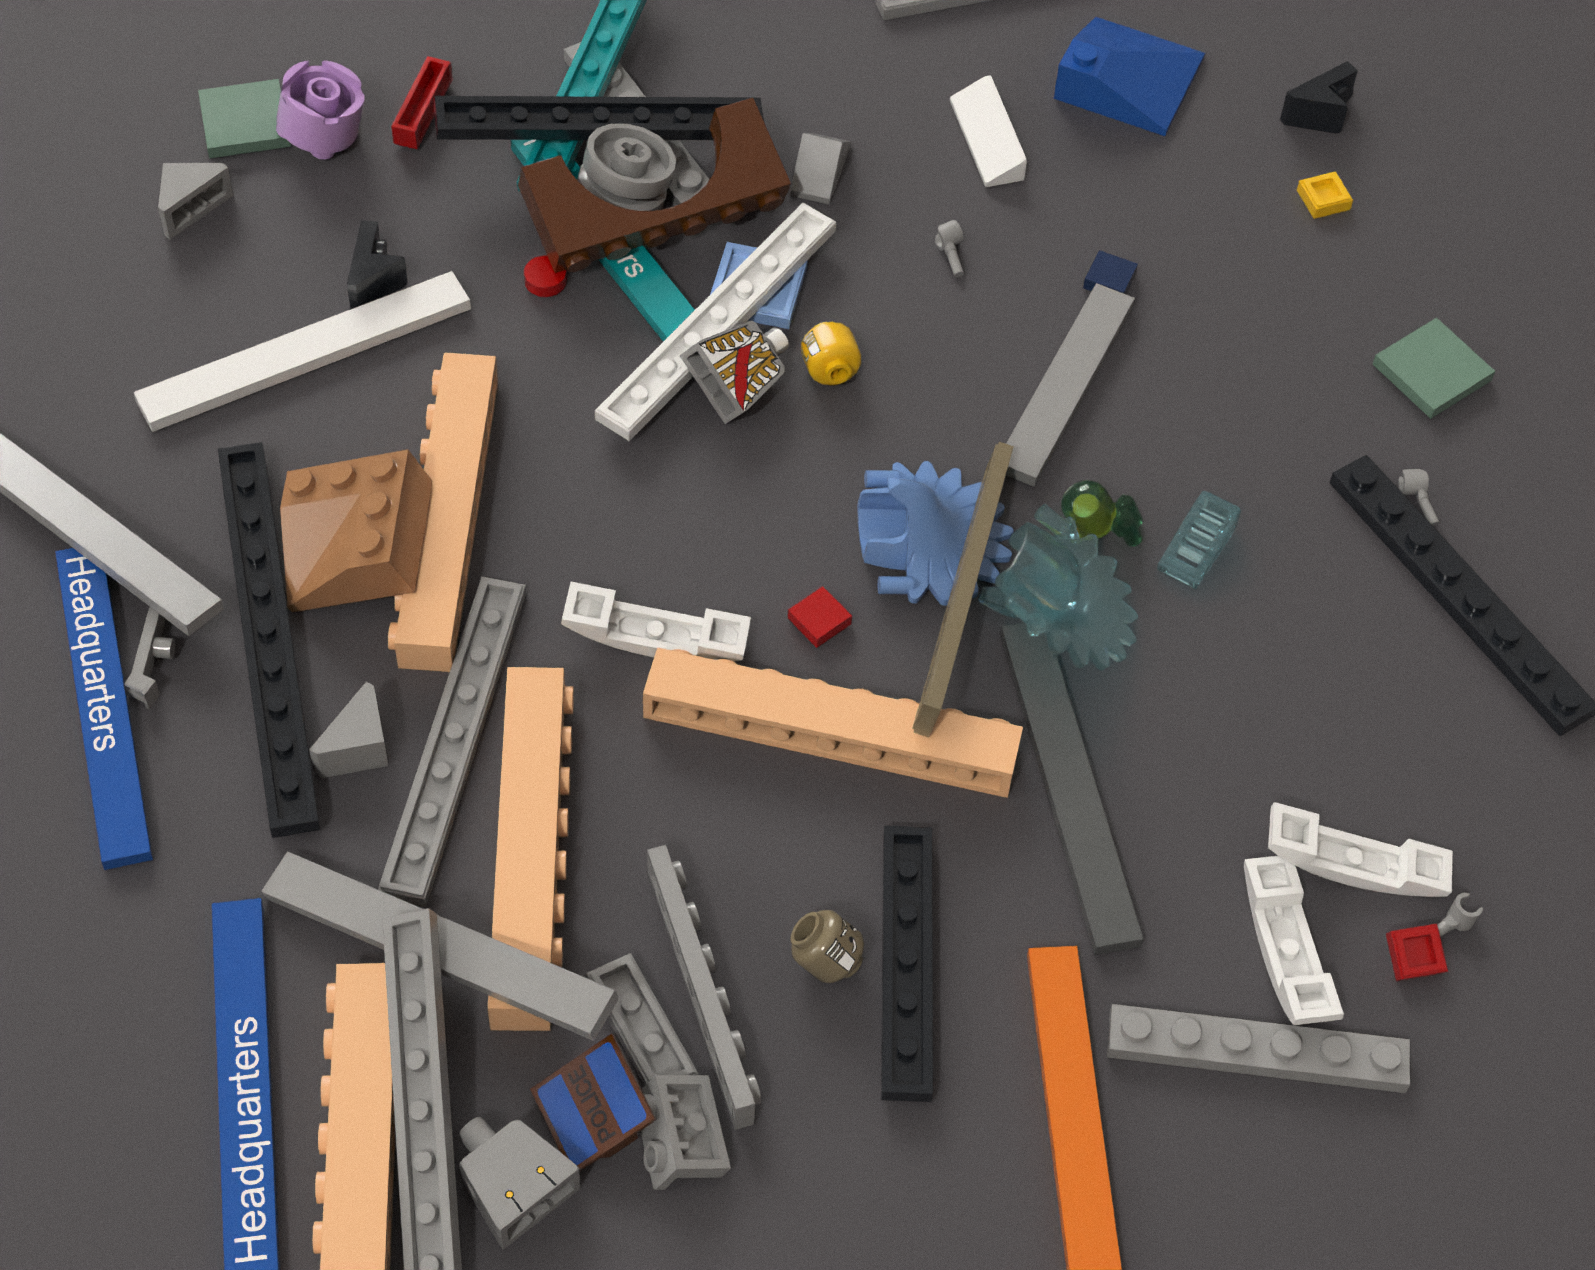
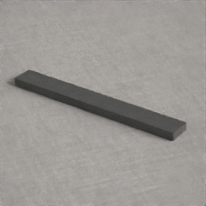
(1072, 792)

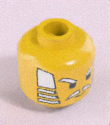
(831, 353)

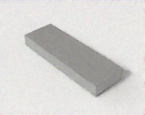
(642, 1022)

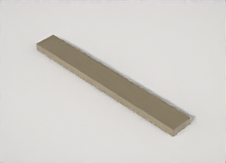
(962, 591)

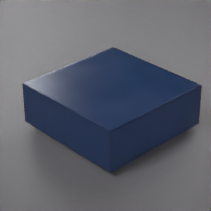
(1110, 272)

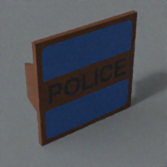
(593, 1104)

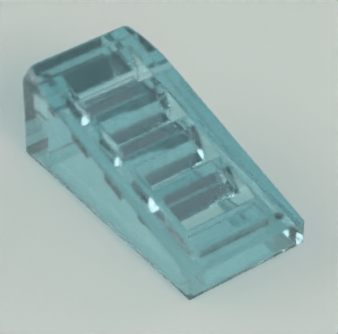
(1211, 515)

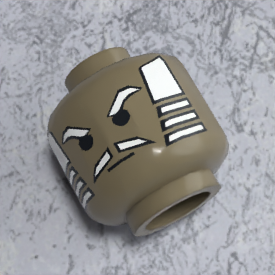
(827, 946)

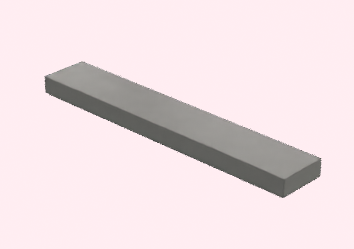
(1066, 382)

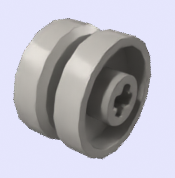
(628, 167)

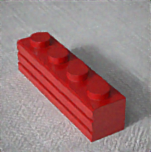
(418, 105)

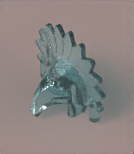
(1065, 592)

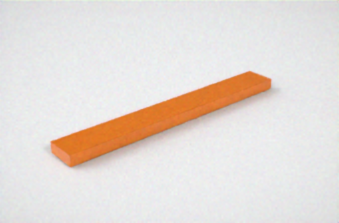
(1073, 1110)

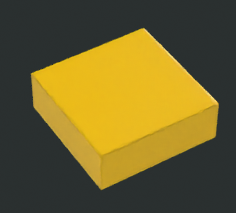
(1324, 195)

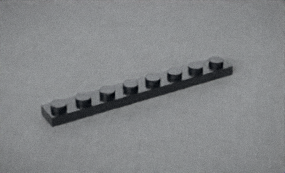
(573, 116)
(1464, 595)

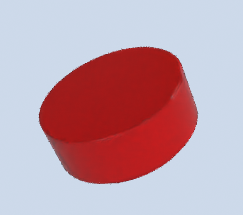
(541, 279)

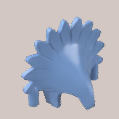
(921, 528)

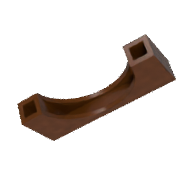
(584, 228)

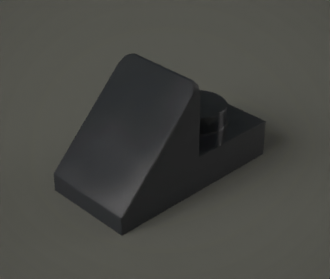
(1321, 101)
(373, 271)

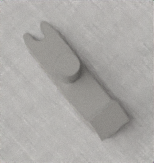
(150, 647)

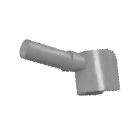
(948, 236)
(1416, 483)
(1457, 917)

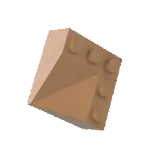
(353, 529)

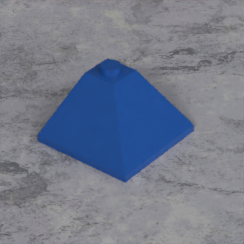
(1126, 75)

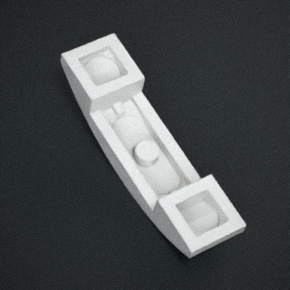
(643, 629)
(1357, 860)
(1287, 943)

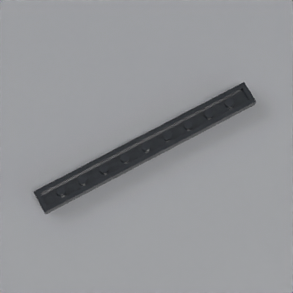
(268, 642)

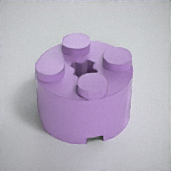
(320, 108)

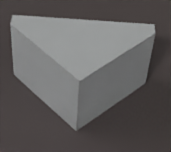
(818, 167)
(190, 193)
(352, 740)

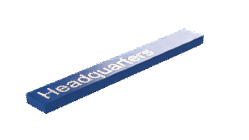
(103, 712)
(244, 1087)

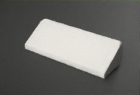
(989, 133)

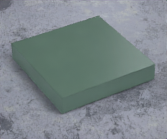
(241, 118)
(1433, 368)

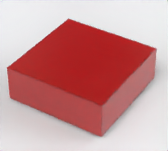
(819, 617)
(1416, 952)

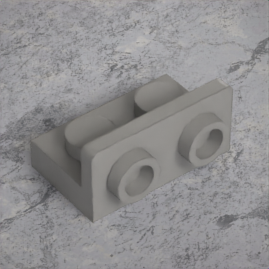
(686, 1132)

